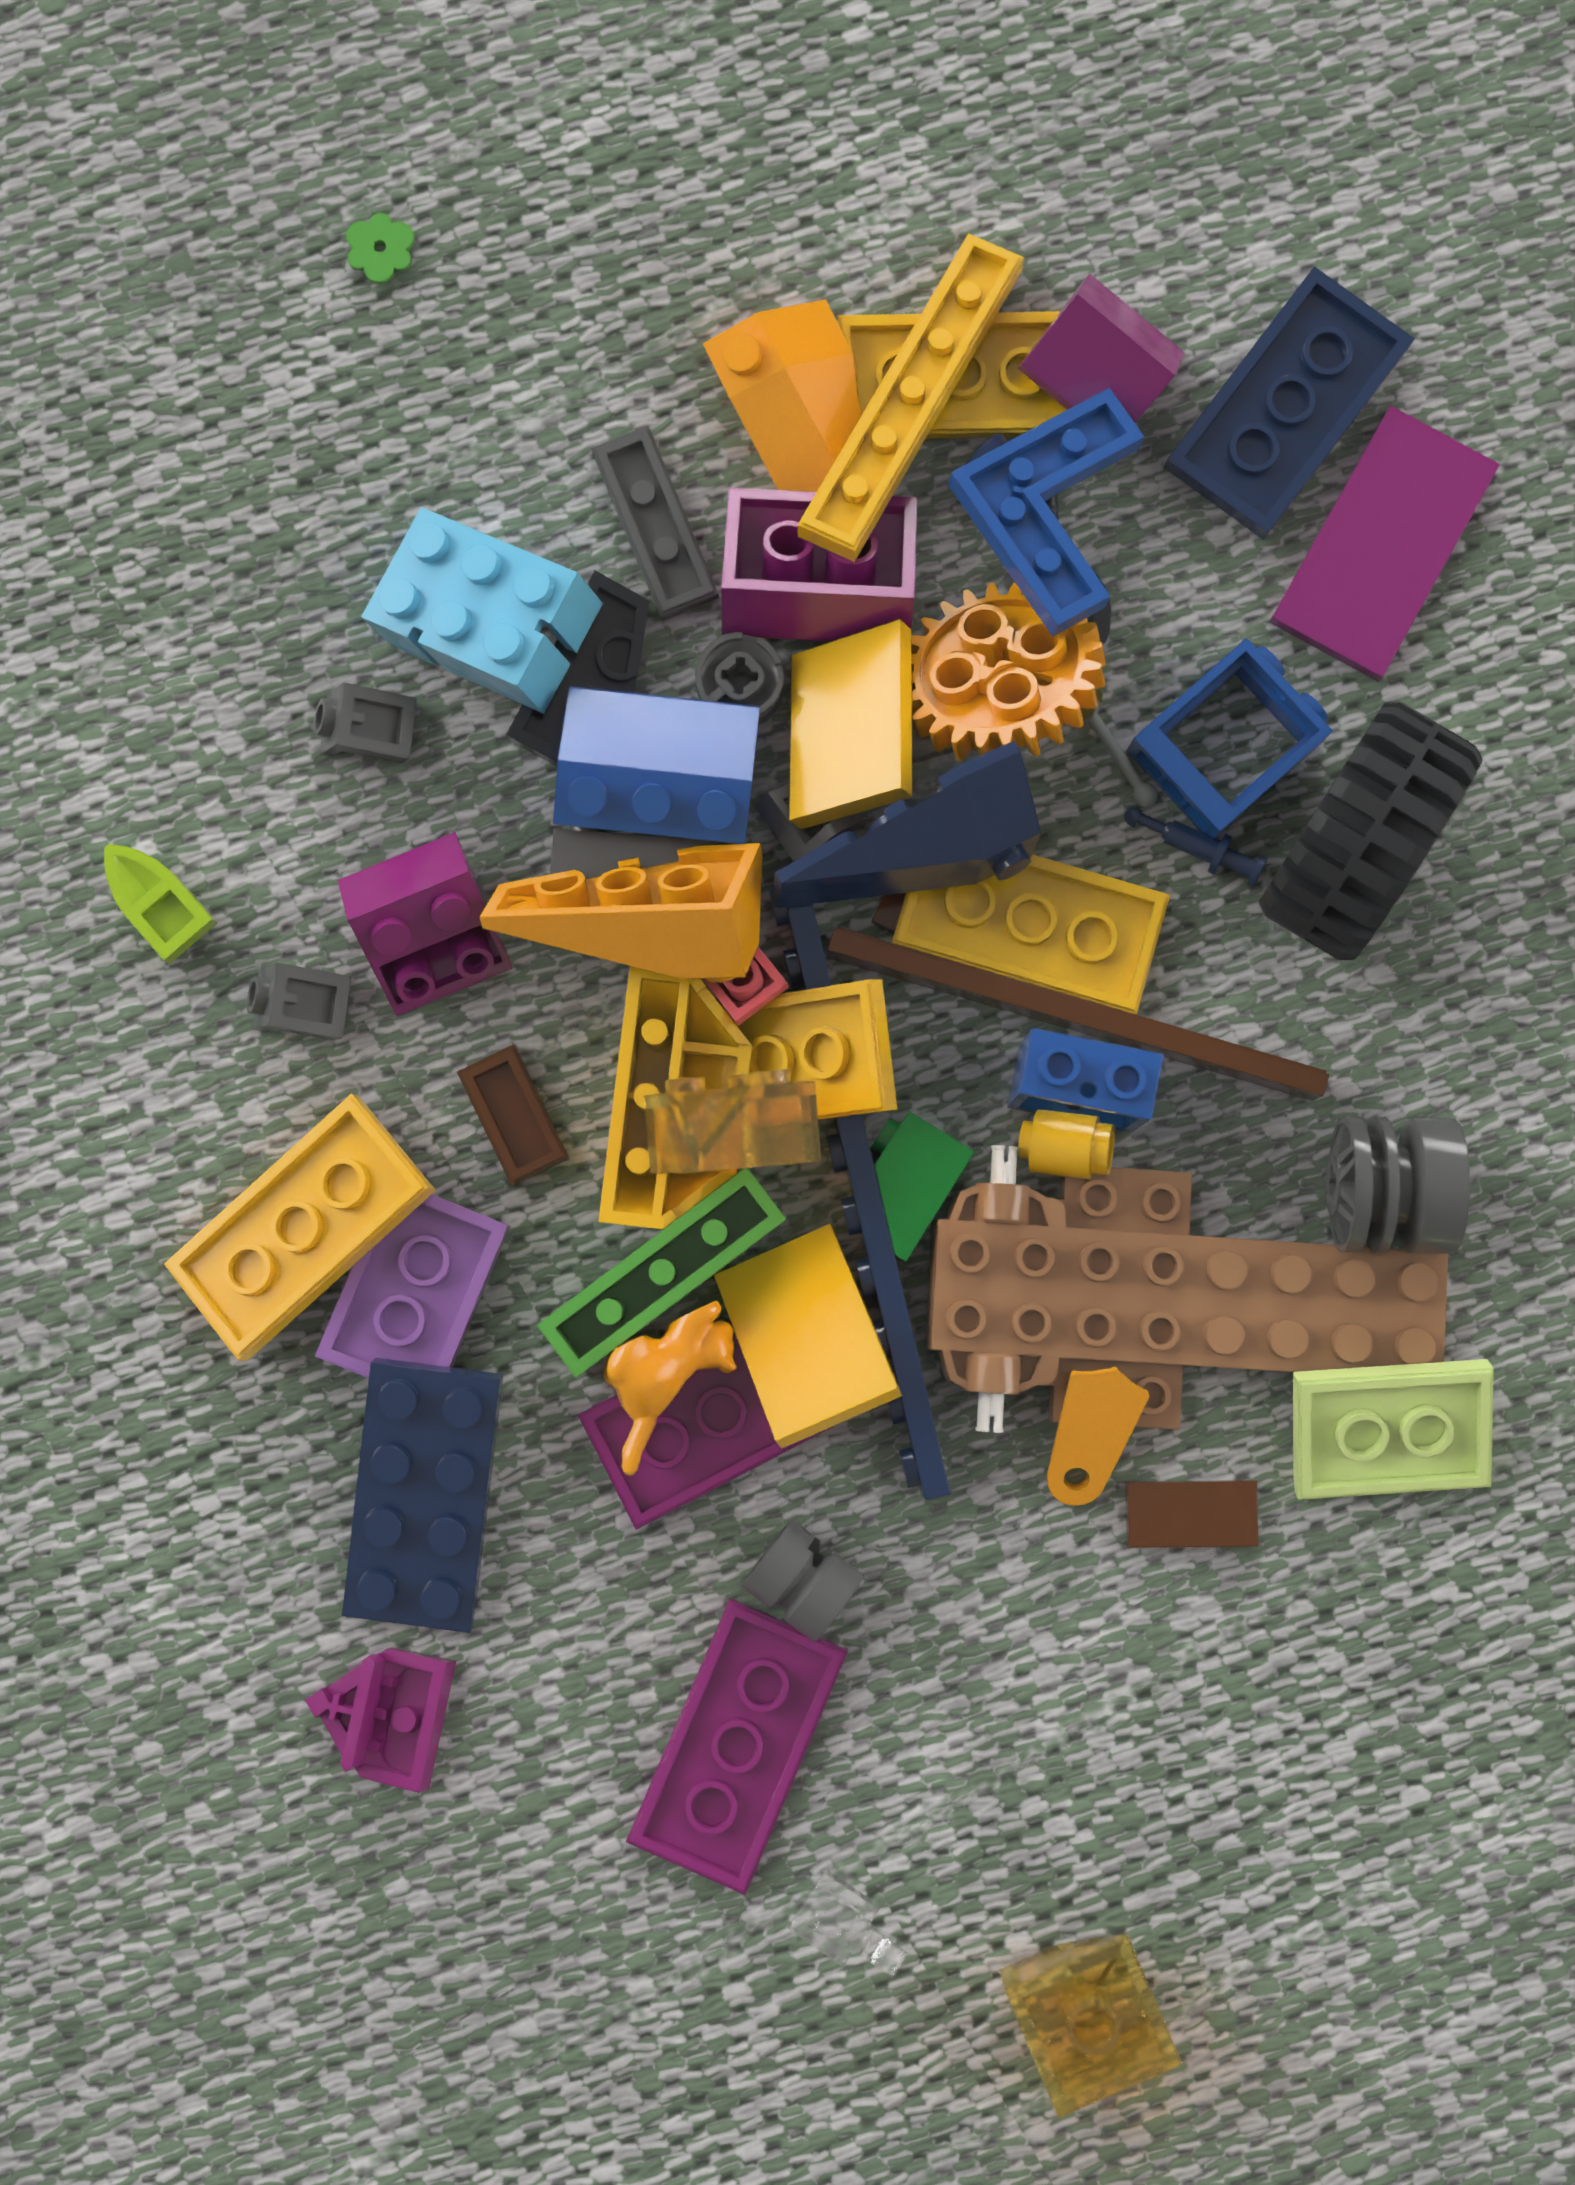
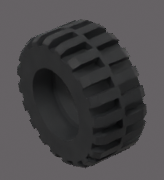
(1371, 831)

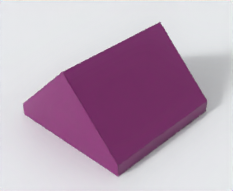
(1101, 346)

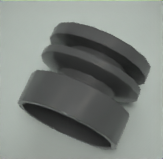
(1408, 1185)

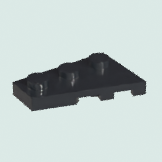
(604, 661)

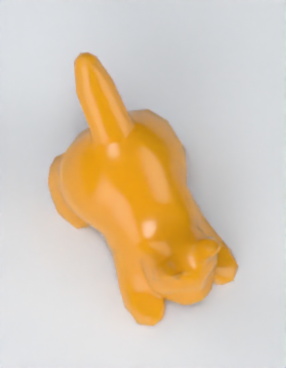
(652, 1371)

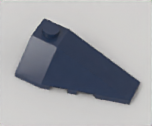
(957, 837)

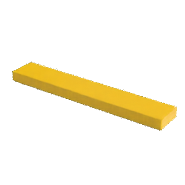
(910, 398)

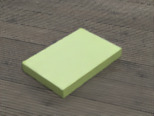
(1392, 1429)

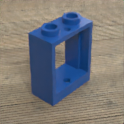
(1179, 777)
(1092, 1074)

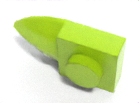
(155, 901)

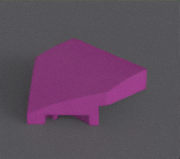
(388, 1716)

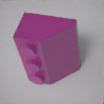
(801, 591)

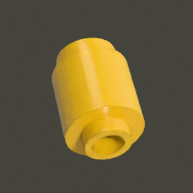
(1067, 1144)

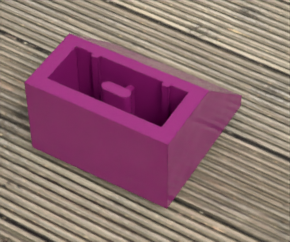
(423, 924)

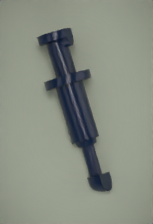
(1200, 845)

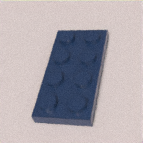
(1288, 403)
(422, 1494)

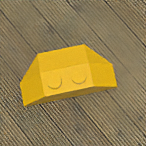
(667, 1034)

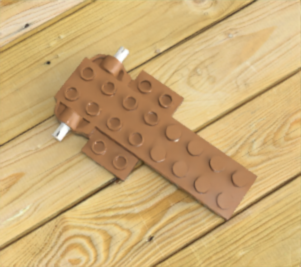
(1115, 1280)

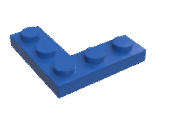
(1008, 496)

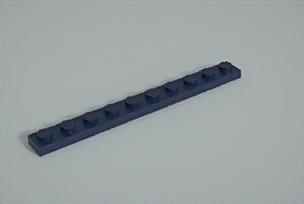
(866, 1215)

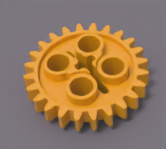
(1000, 675)

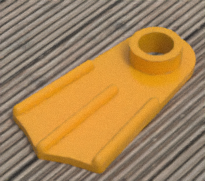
(1093, 1431)

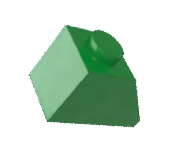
(915, 1176)

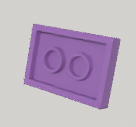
(415, 1289)

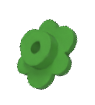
(366, 237)

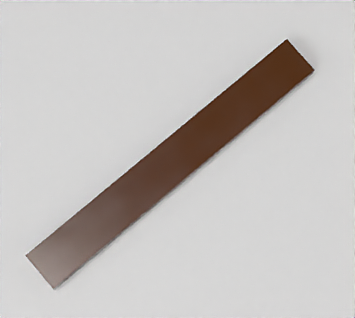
(1077, 1014)

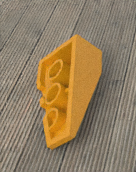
(791, 389)
(664, 918)

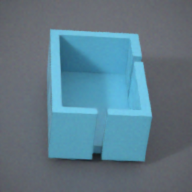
(482, 609)

